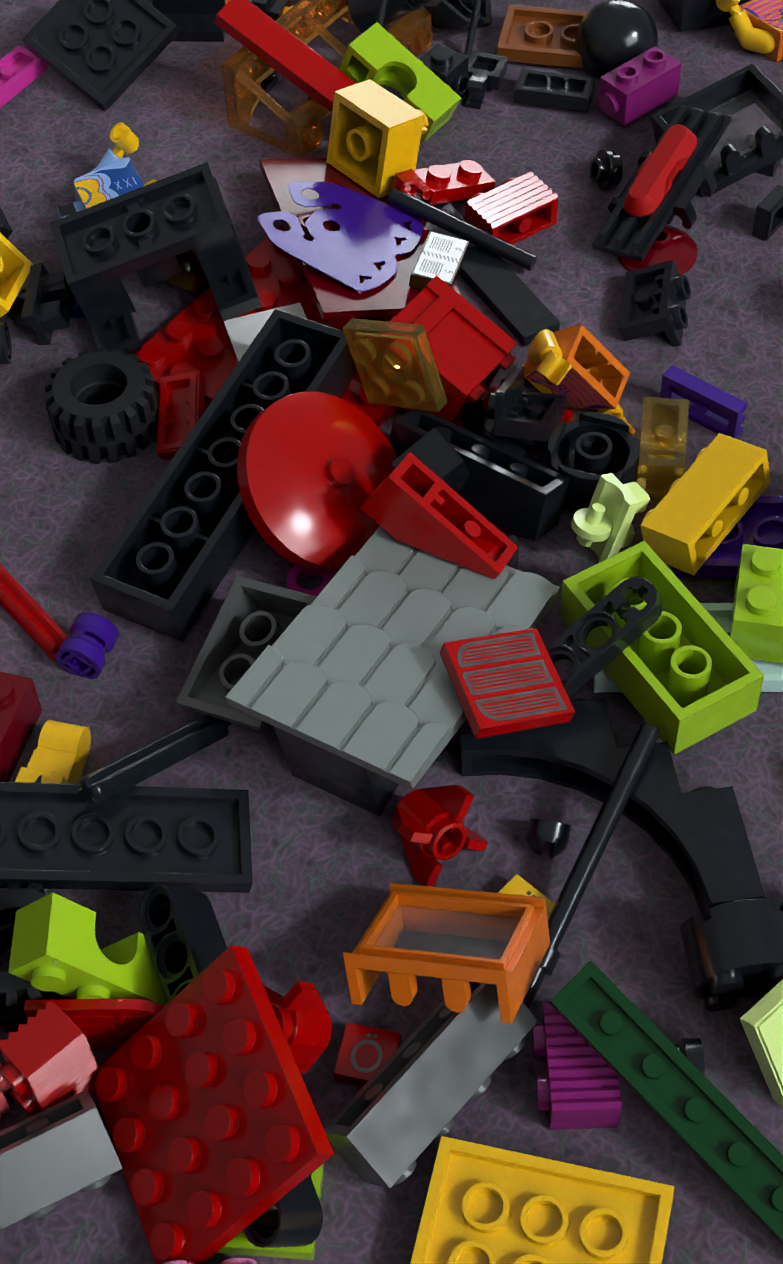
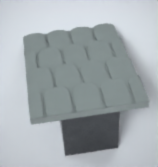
(361, 668)

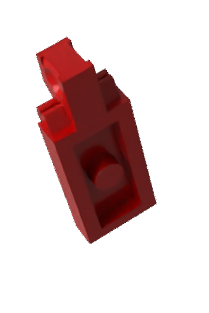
(445, 182)

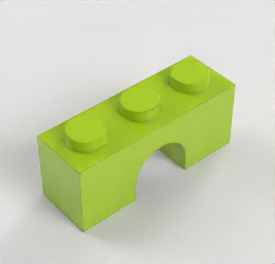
(387, 62)
(60, 954)

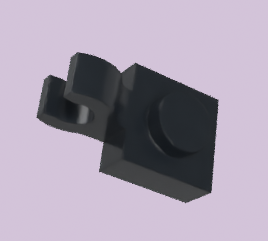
(484, 72)

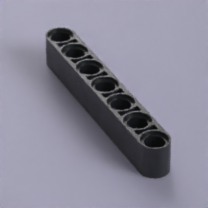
(182, 943)

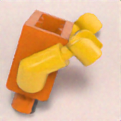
(757, 25)
(578, 367)

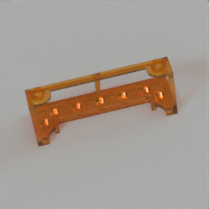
(305, 20)

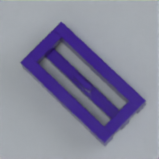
(707, 403)

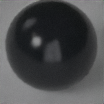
(614, 35)

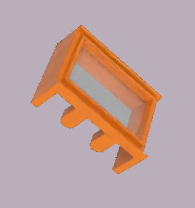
(452, 938)

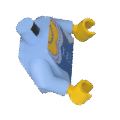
(111, 176)

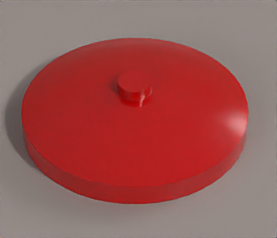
(307, 475)

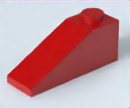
(433, 517)

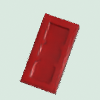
(179, 410)

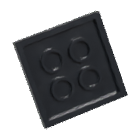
(100, 44)

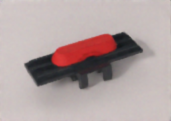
(664, 184)

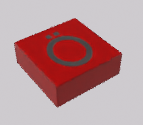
(364, 1053)

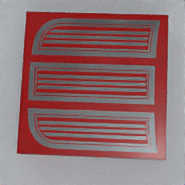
(506, 683)

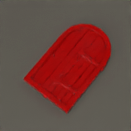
(103, 1021)

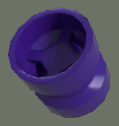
(86, 647)

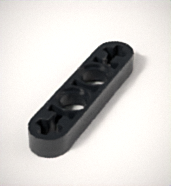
(589, 660)

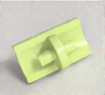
(608, 519)

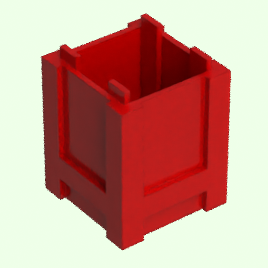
(463, 344)

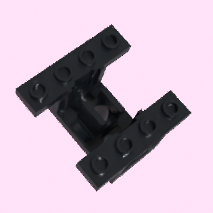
(144, 235)

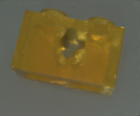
(662, 444)

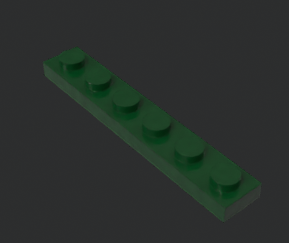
(676, 1092)

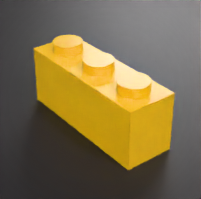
(706, 502)

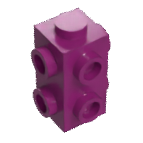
(639, 86)

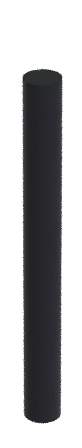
(462, 229)

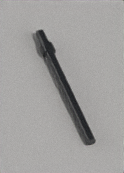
(593, 850)

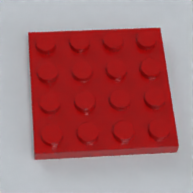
(209, 1113)

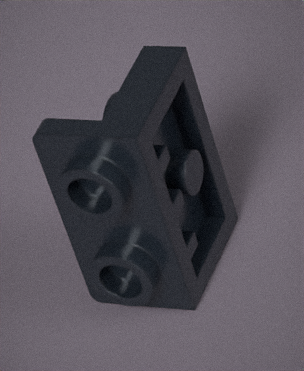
(655, 303)

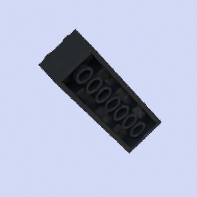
(194, 514)

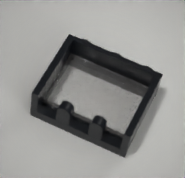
(755, 129)

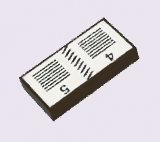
(439, 256)

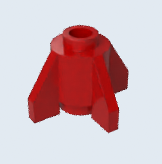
(434, 829)
(303, 1022)

